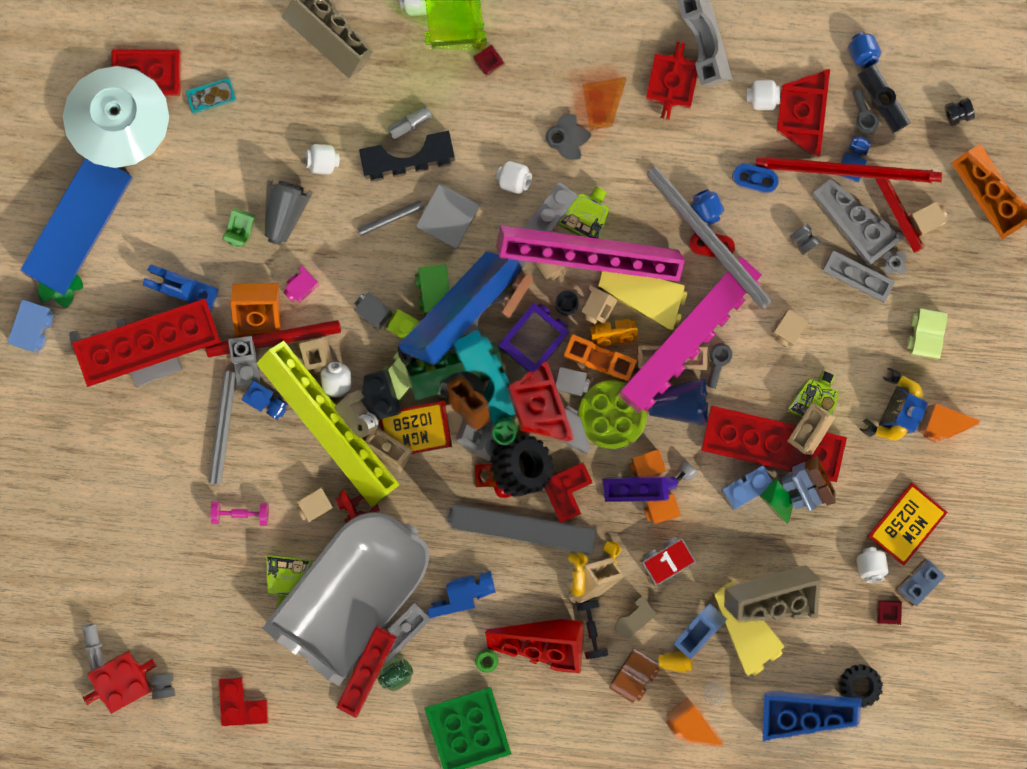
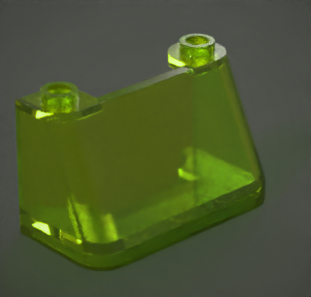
(455, 25)

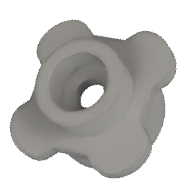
(890, 267)

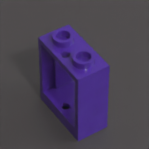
(519, 357)

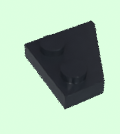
(380, 395)

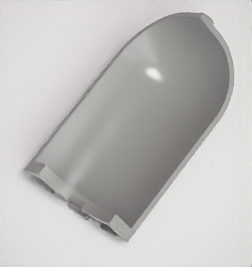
(349, 592)

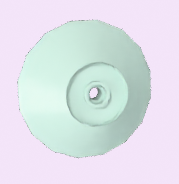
(121, 137)

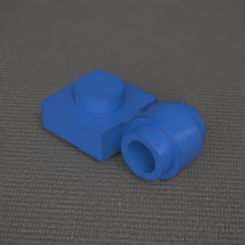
(859, 146)
(259, 396)

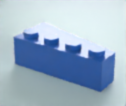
(801, 713)

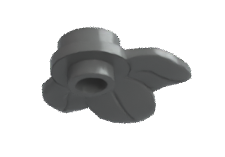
(571, 137)

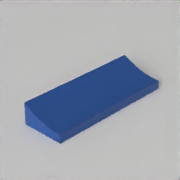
(75, 225)
(460, 307)

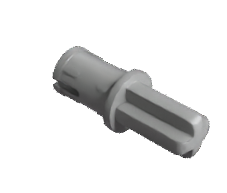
(409, 122)
(92, 645)

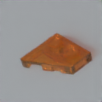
(602, 101)

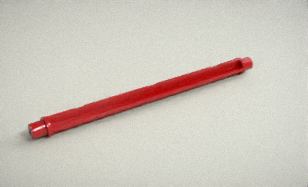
(849, 169)

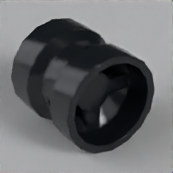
(959, 111)
(564, 300)

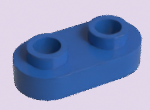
(755, 178)

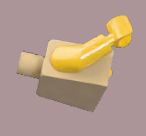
(596, 577)

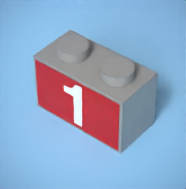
(668, 561)

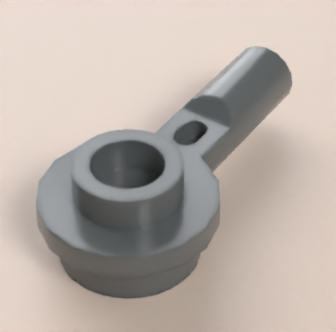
(867, 121)
(720, 355)

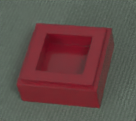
(488, 60)
(889, 612)

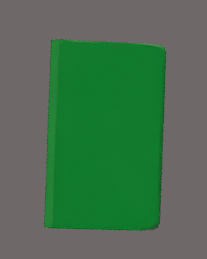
(778, 500)

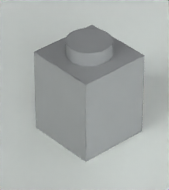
(572, 382)

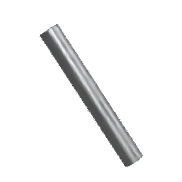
(389, 218)

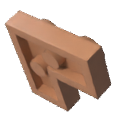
(519, 288)

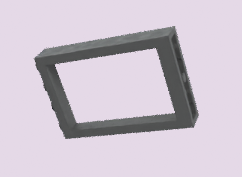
(521, 528)

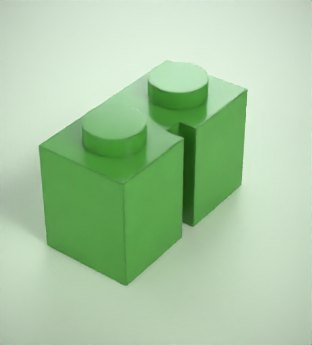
(433, 285)

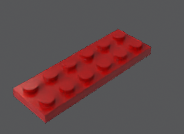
(146, 342)
(766, 442)

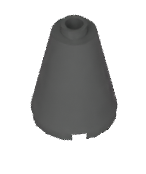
(283, 209)

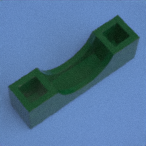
(427, 377)

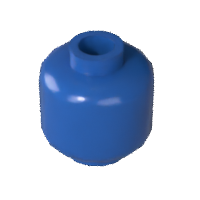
(864, 50)
(708, 206)

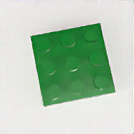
(468, 730)

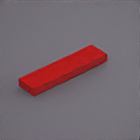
(900, 214)
(366, 671)

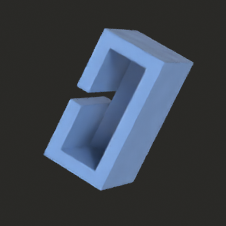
(30, 326)
(741, 493)
(700, 631)

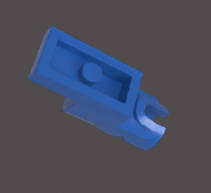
(181, 287)
(462, 594)

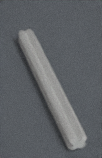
(222, 427)

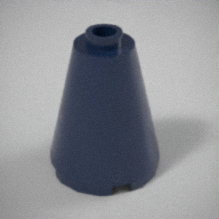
(682, 403)

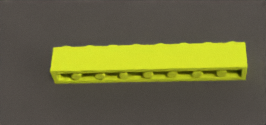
(324, 422)

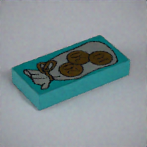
(211, 95)

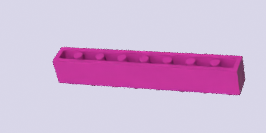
(589, 253)
(685, 341)

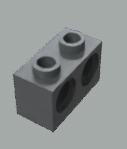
(372, 310)

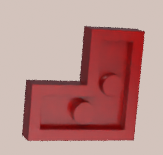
(561, 489)
(236, 710)

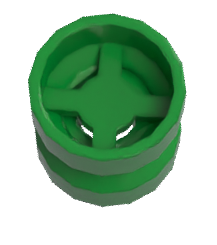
(502, 433)

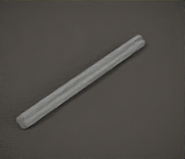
(709, 237)

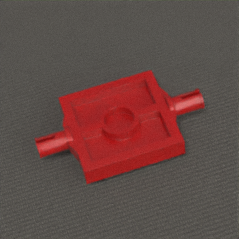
(672, 81)
(119, 682)

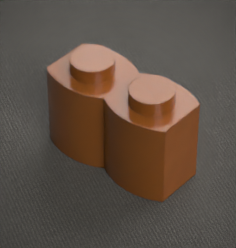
(468, 403)
(634, 675)

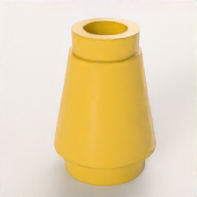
(675, 661)

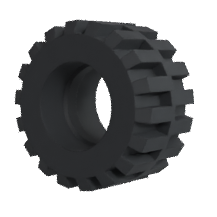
(536, 464)

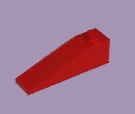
(549, 642)

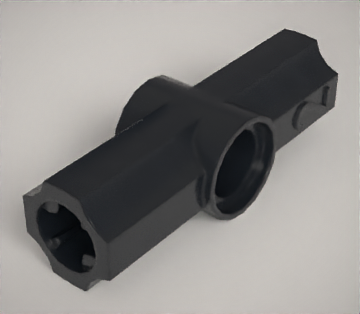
(876, 85)

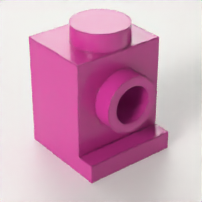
(300, 285)

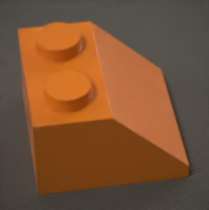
(255, 308)
(944, 423)

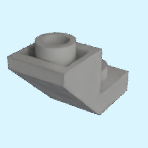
(244, 360)

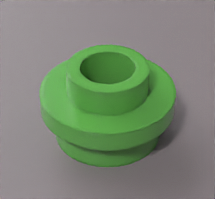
(486, 668)

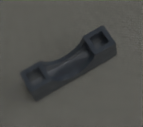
(436, 151)

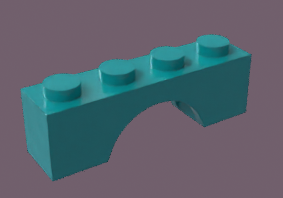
(476, 357)

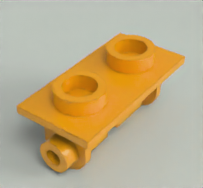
(625, 333)

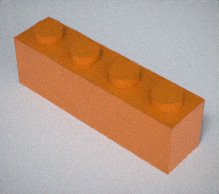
(991, 191)
(690, 724)

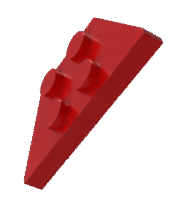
(804, 110)
(539, 405)

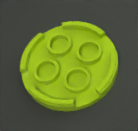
(608, 418)

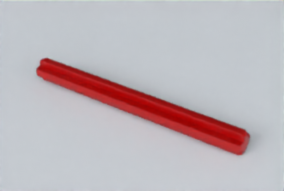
(274, 338)

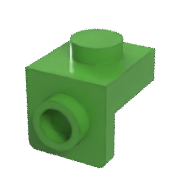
(239, 227)

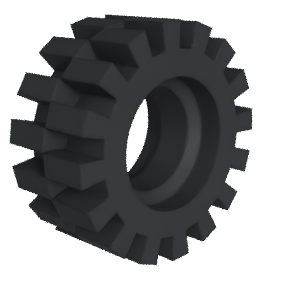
(861, 671)

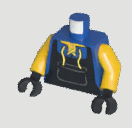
(903, 411)

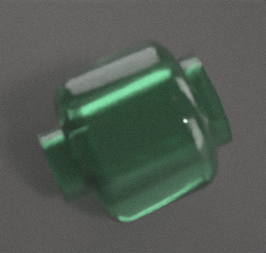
(395, 674)

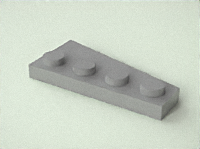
(859, 226)

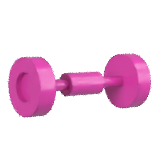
(239, 513)

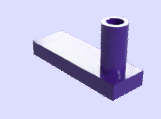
(638, 488)

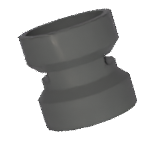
(805, 239)
(162, 685)

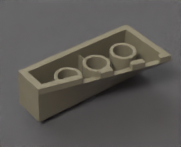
(328, 34)
(775, 596)

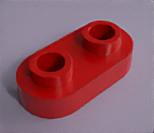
(705, 251)

